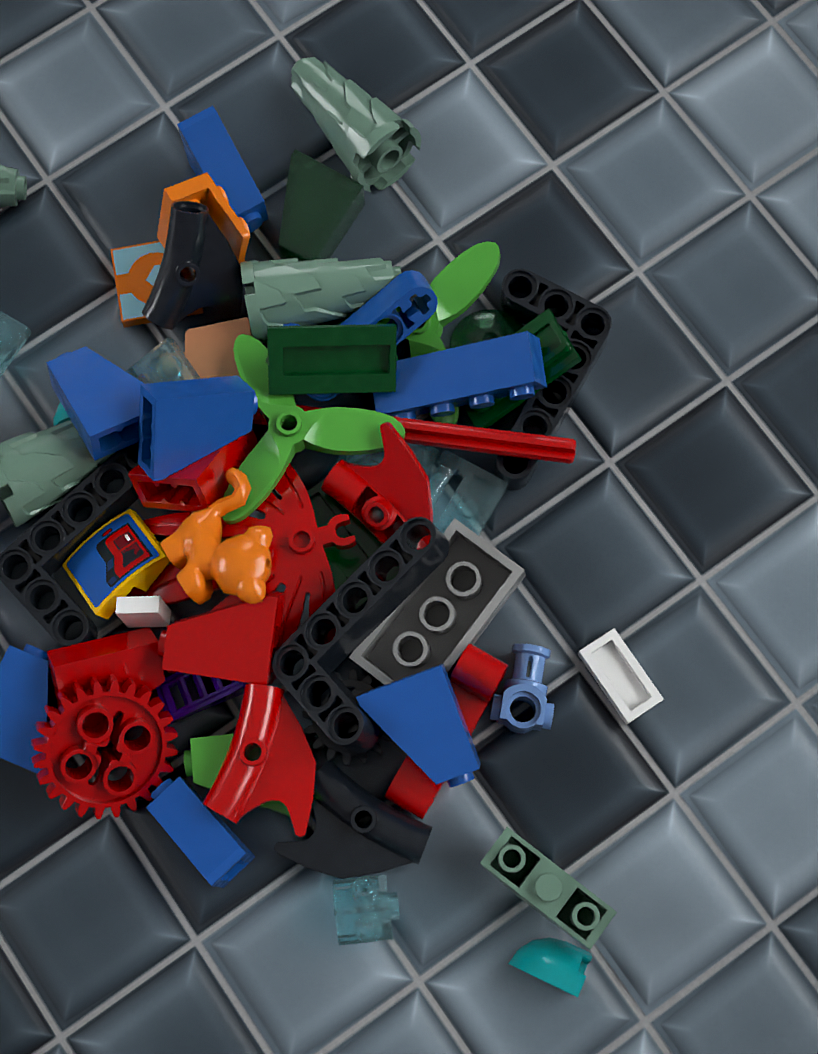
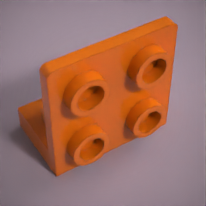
(204, 191)

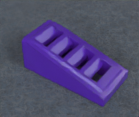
(206, 700)

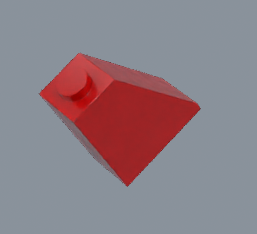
(198, 483)
(227, 641)
(122, 655)

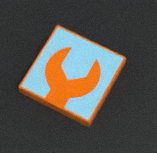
(135, 276)

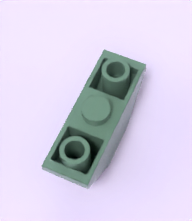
(548, 888)

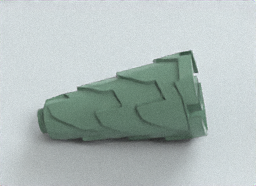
(361, 128)
(309, 290)
(42, 469)

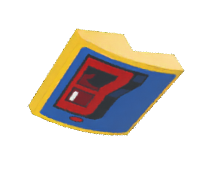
(114, 561)

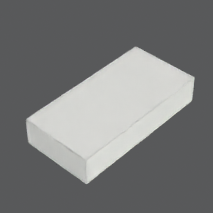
(620, 676)

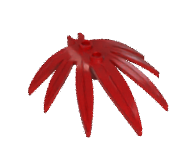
(295, 553)

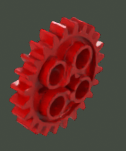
(67, 737)

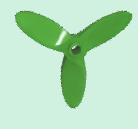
(455, 291)
(321, 430)

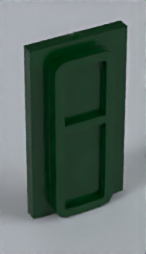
(557, 358)
(331, 359)
(345, 562)

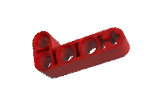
(474, 684)

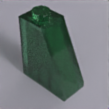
(317, 209)

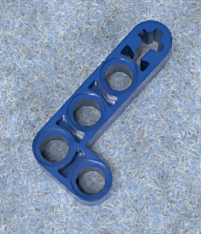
(384, 304)

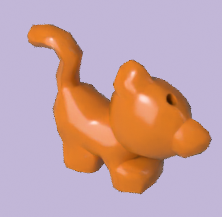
(236, 564)

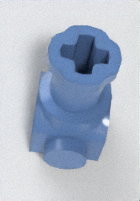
(525, 689)

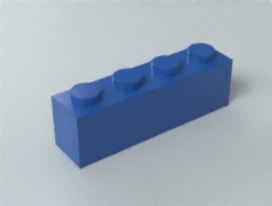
(465, 376)

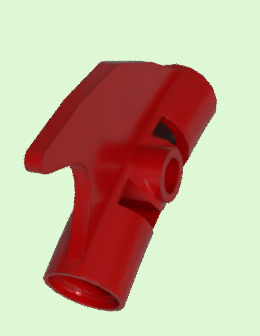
(383, 493)
(282, 771)

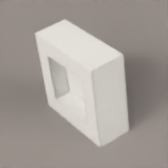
(143, 611)

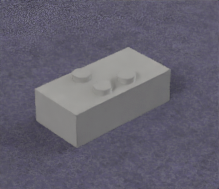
(443, 611)

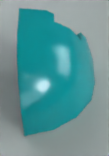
(554, 963)

